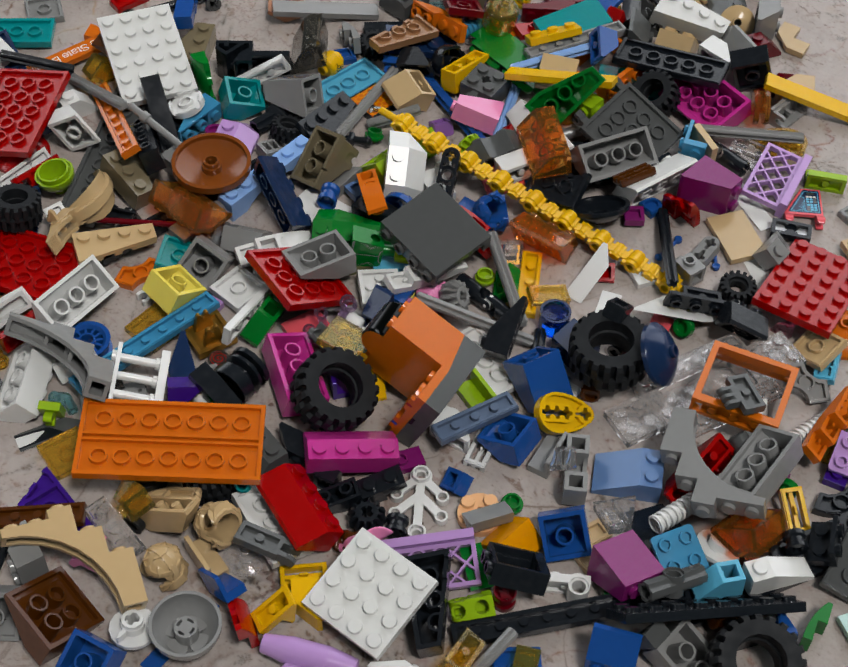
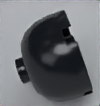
(444, 56)

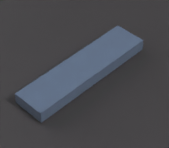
(474, 418)

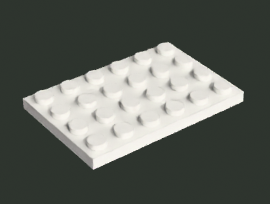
(146, 45)

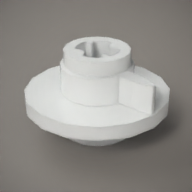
(713, 548)
(130, 629)

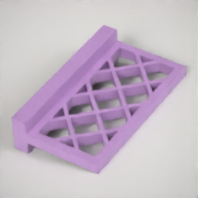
(788, 188)
(442, 540)

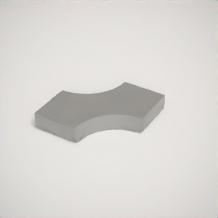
(812, 388)

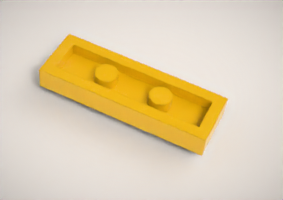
(553, 33)

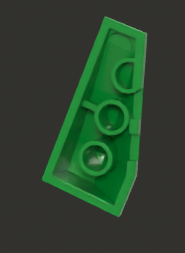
(342, 221)

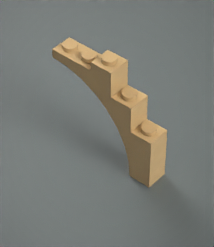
(59, 532)

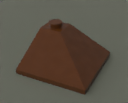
(48, 612)

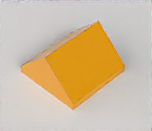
(518, 534)

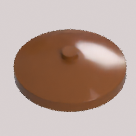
(211, 163)

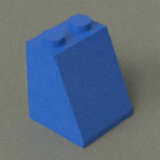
(537, 374)

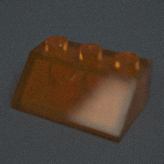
(544, 236)
(750, 536)

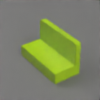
(825, 181)
(475, 390)

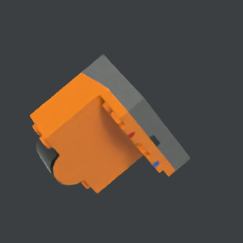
(420, 359)

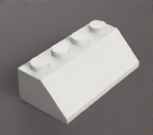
(667, 176)
(75, 294)
(25, 383)

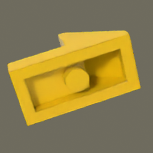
(274, 610)

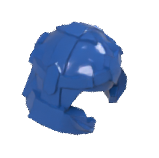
(492, 211)

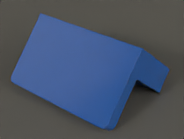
(224, 586)

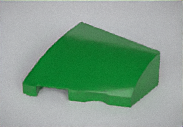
(201, 72)

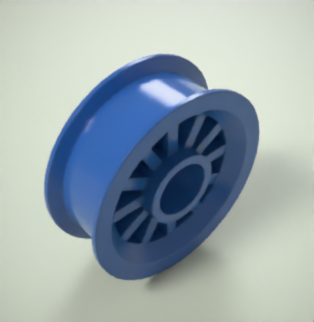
(96, 334)

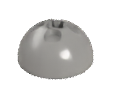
(185, 625)

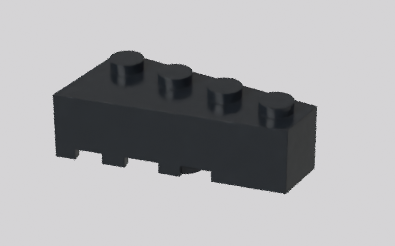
(431, 618)

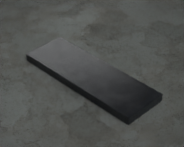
(677, 63)

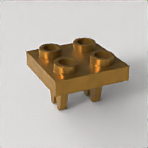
(206, 333)

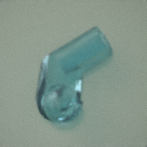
(65, 399)

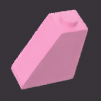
(477, 112)

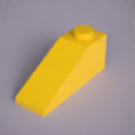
(456, 71)

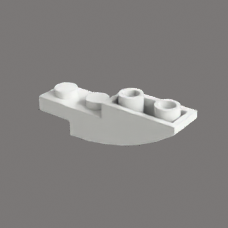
(278, 240)

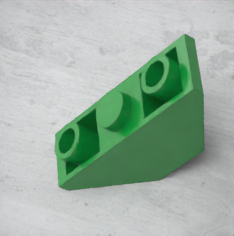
(263, 320)

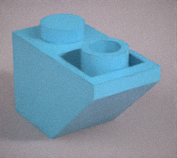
(723, 580)

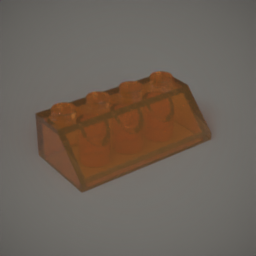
(544, 143)
(187, 207)

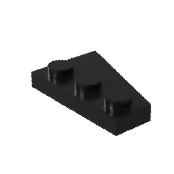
(562, 190)

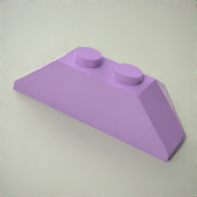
(241, 131)

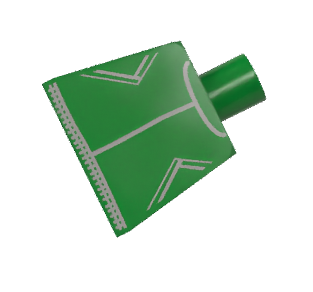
(369, 246)

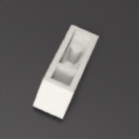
(775, 573)

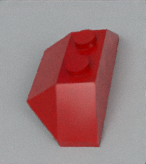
(715, 453)

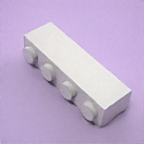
(516, 163)

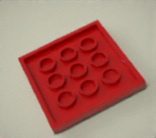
(288, 287)

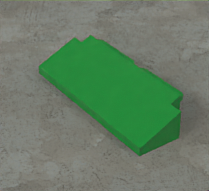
(502, 53)

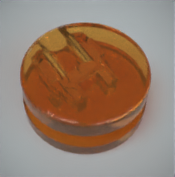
(760, 105)

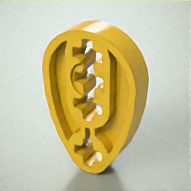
(562, 402)

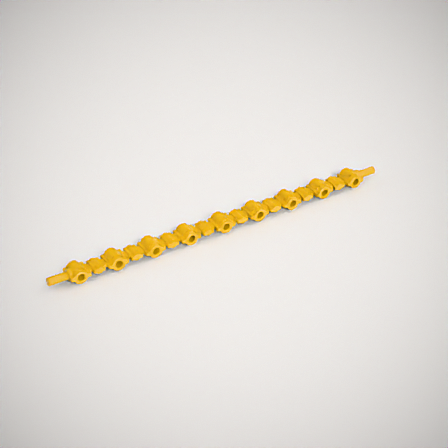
(532, 200)

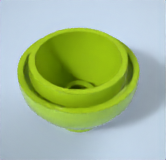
(55, 175)

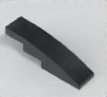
(212, 385)

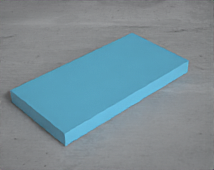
(351, 79)

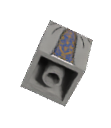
(295, 93)

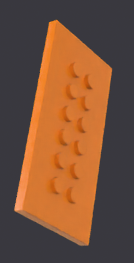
(170, 441)

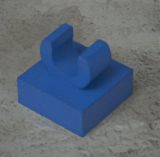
(389, 61)

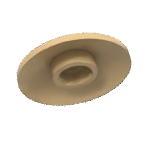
(741, 13)

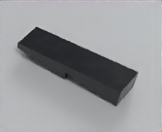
(158, 107)

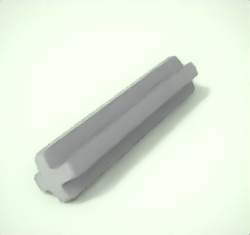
(380, 120)
(496, 648)

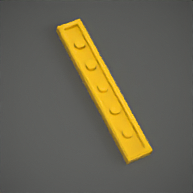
(550, 76)
(806, 96)

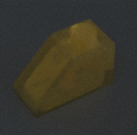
(98, 69)
(132, 500)
(463, 651)

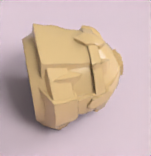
(218, 523)
(166, 562)

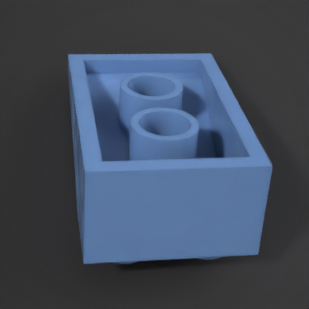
(629, 474)

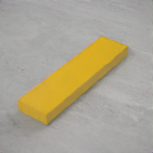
(529, 275)

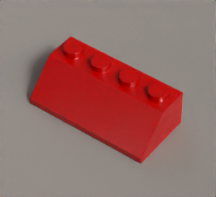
(299, 508)

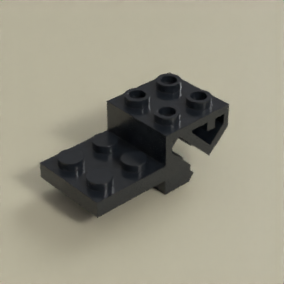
(239, 57)

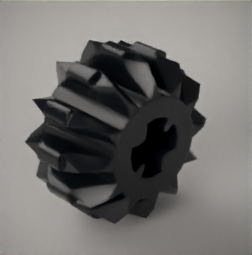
(366, 515)

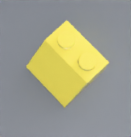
(172, 287)

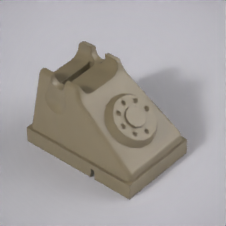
(323, 158)

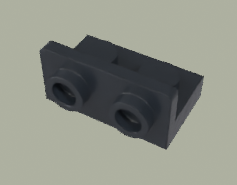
(825, 543)

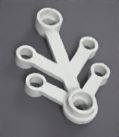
(419, 500)

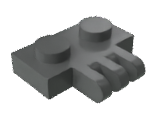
(741, 394)

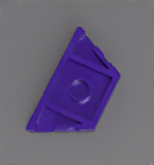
(48, 491)

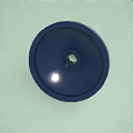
(659, 354)

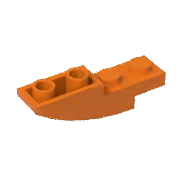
(441, 20)
(372, 192)

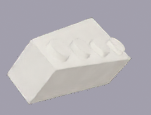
(690, 18)

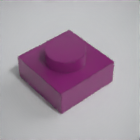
(634, 216)

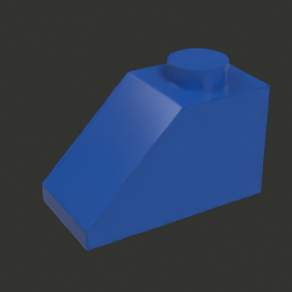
(601, 43)

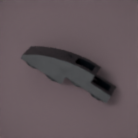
(376, 486)

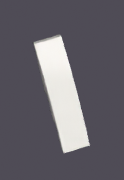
(411, 278)

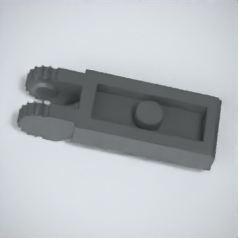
(266, 543)

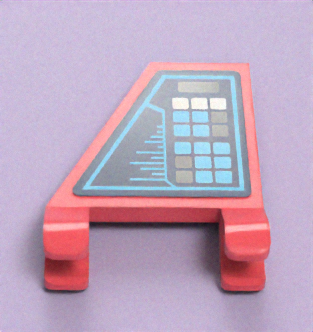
(806, 204)

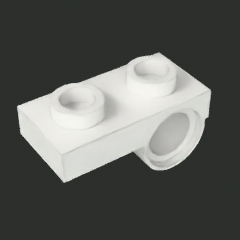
(567, 583)

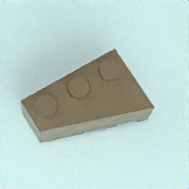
(200, 39)
(128, 178)

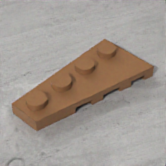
(408, 34)

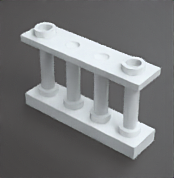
(156, 382)

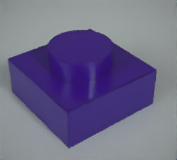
(834, 480)

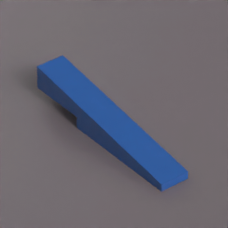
(185, 13)

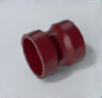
(499, 598)

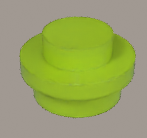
(485, 276)

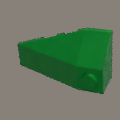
(568, 93)

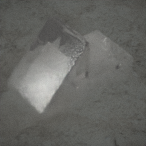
(512, 250)

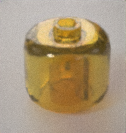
(500, 17)

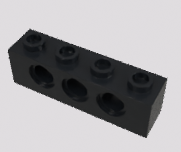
(150, 150)

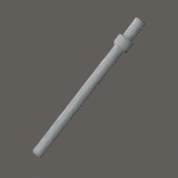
(146, 118)

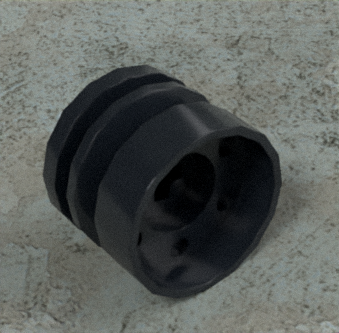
(243, 373)

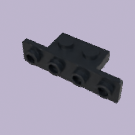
(695, 300)

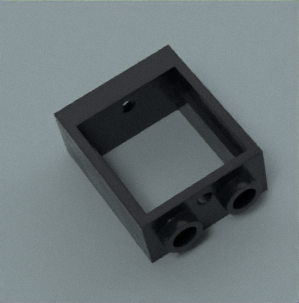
(515, 568)

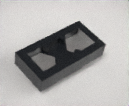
(791, 230)

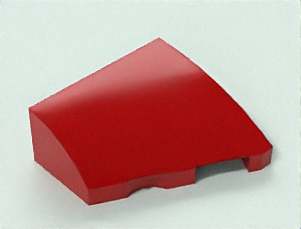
(680, 207)
(243, 621)

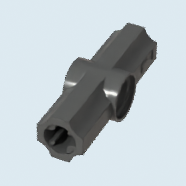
(672, 582)

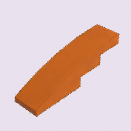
(827, 428)

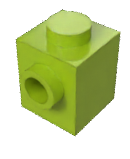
(591, 105)

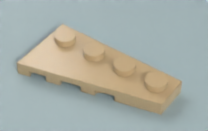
(112, 241)

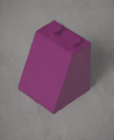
(710, 186)
(622, 565)

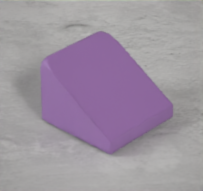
(442, 125)

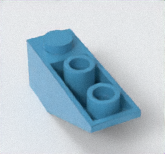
(196, 124)

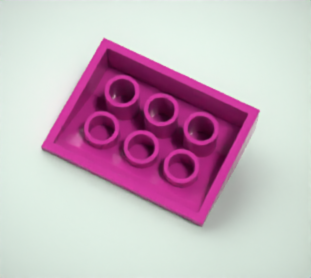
(712, 105)

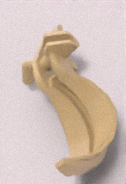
(89, 207)

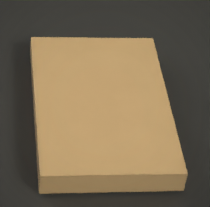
(736, 236)

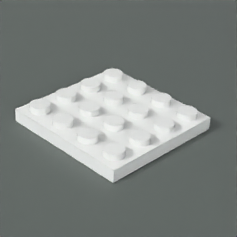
(370, 593)

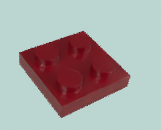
(467, 8)

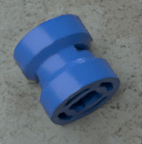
(328, 195)

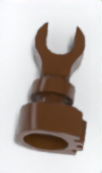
(589, 394)

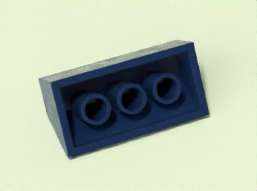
(281, 195)

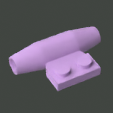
(304, 653)

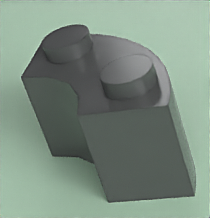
(496, 145)

